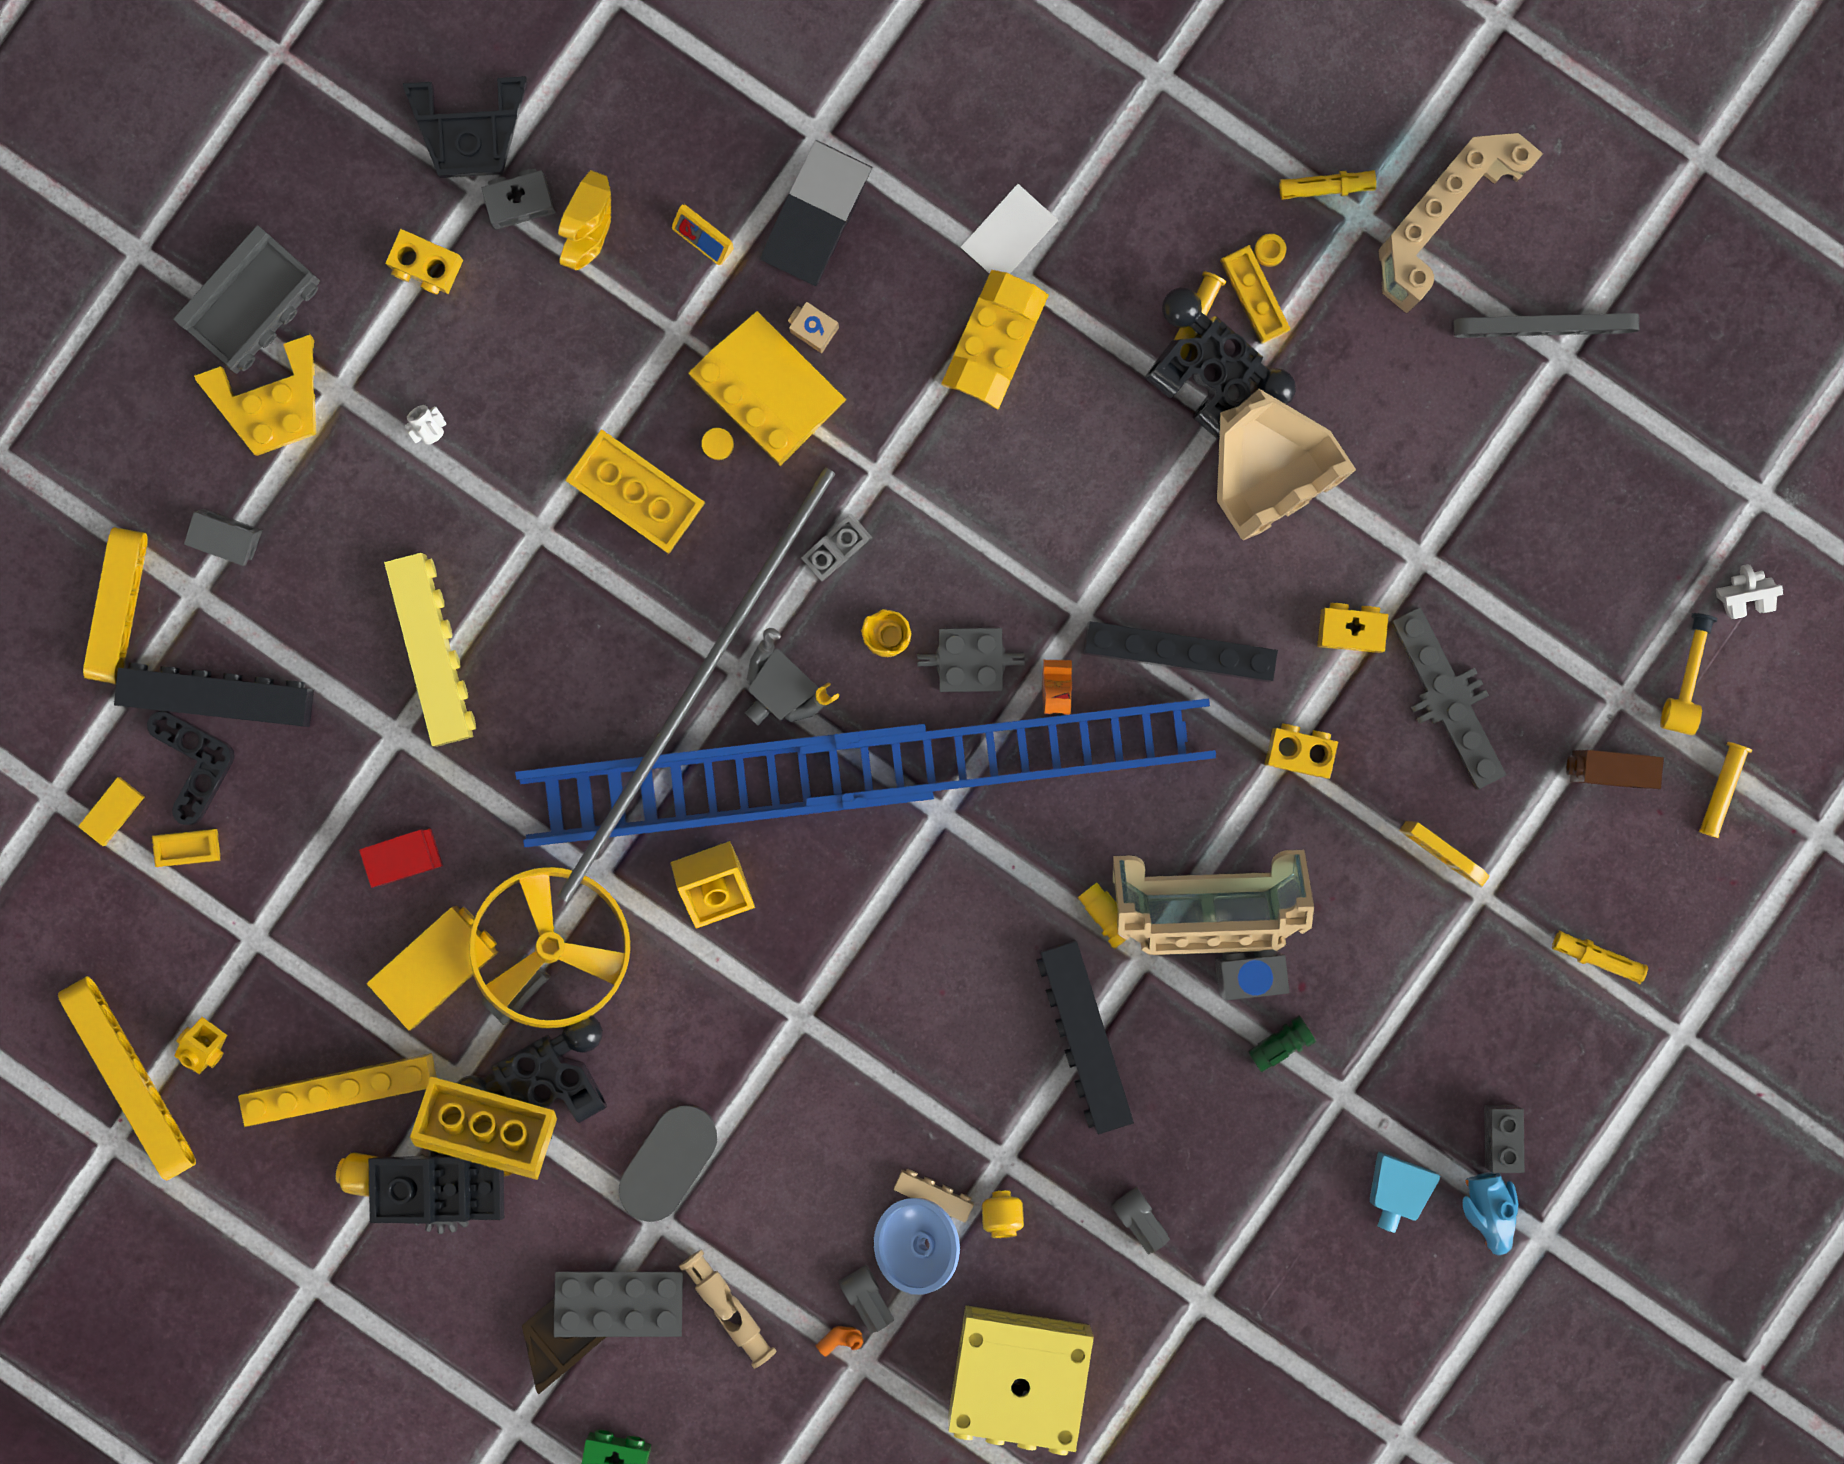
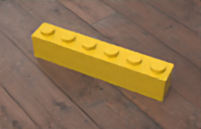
(336, 1090)

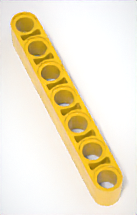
(127, 1078)

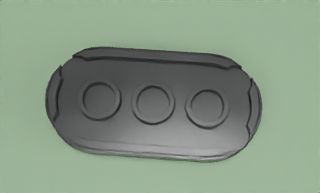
(668, 1163)

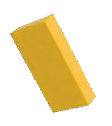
(111, 811)
(186, 848)

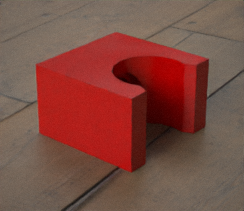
(400, 857)

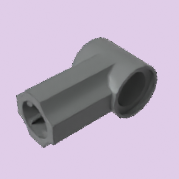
(1137, 1215)
(863, 1293)

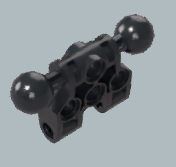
(1170, 372)
(581, 1097)

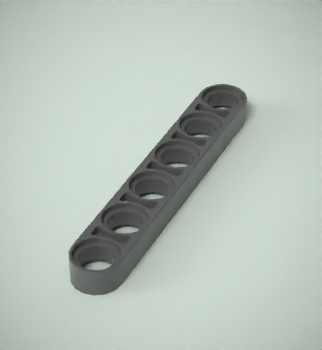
(1546, 325)

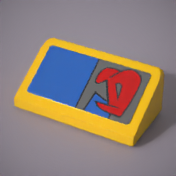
(702, 235)

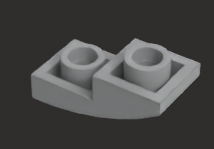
(836, 547)

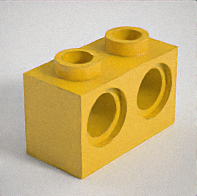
(427, 256)
(1300, 759)

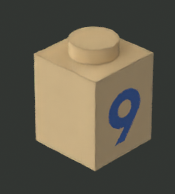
(812, 326)

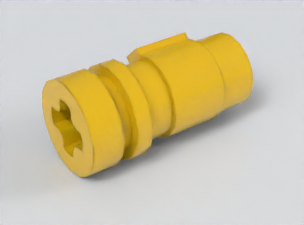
(1103, 911)

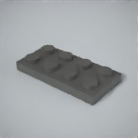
(618, 1304)

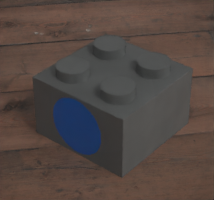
(1251, 974)

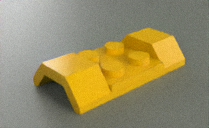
(995, 338)

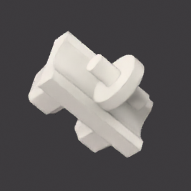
(1746, 588)

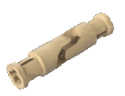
(718, 1296)

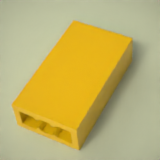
(432, 967)

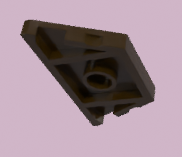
(549, 1354)

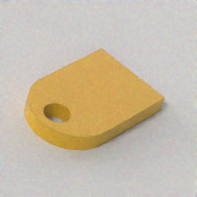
(1444, 852)

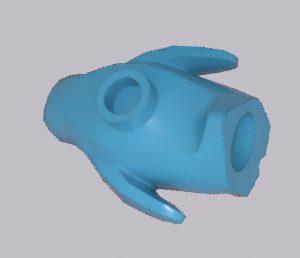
(1492, 1210)

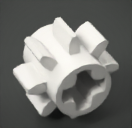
(425, 424)

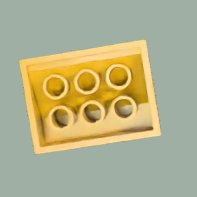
(767, 387)

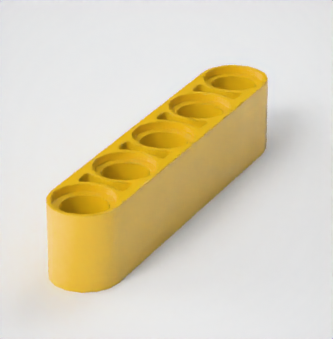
(115, 604)

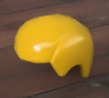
(886, 633)

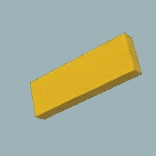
(1255, 294)

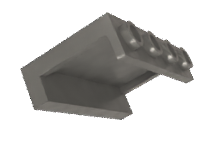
(248, 300)

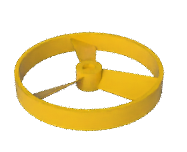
(550, 947)

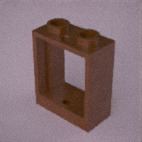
(1615, 769)

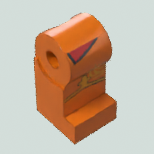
(1057, 686)

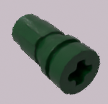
(1282, 1044)

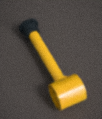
(1682, 714)

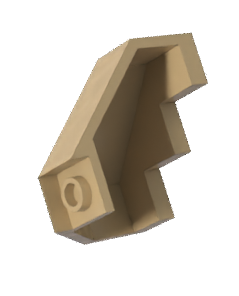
(1273, 463)

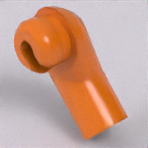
(840, 1336)

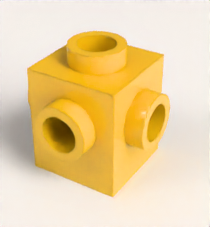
(200, 1046)

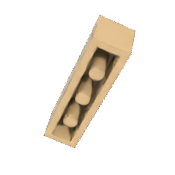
(916, 1187)

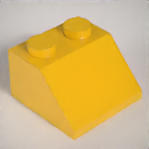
(712, 884)

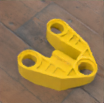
(586, 221)

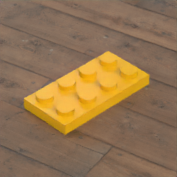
(635, 491)

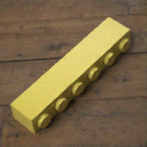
(429, 649)

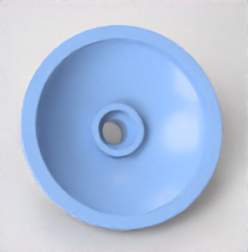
(902, 1247)

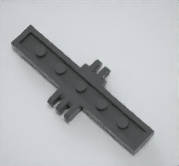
(1448, 698)

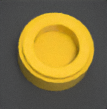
(1270, 250)
(717, 443)

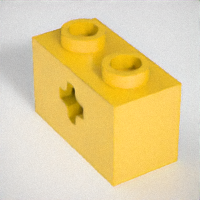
(1336, 636)

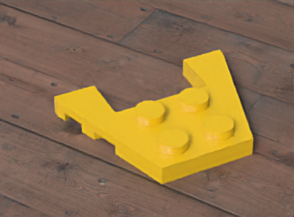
(272, 413)

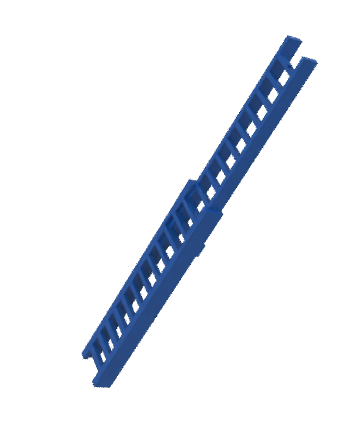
(832, 743)

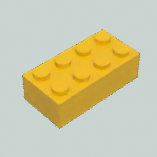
(483, 1128)

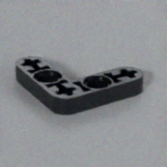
(204, 765)

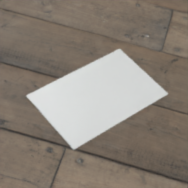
(1009, 232)

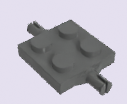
(970, 659)

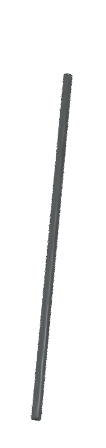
(696, 685)

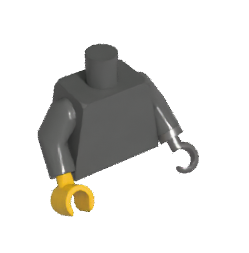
(781, 685)

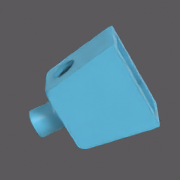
(1400, 1189)

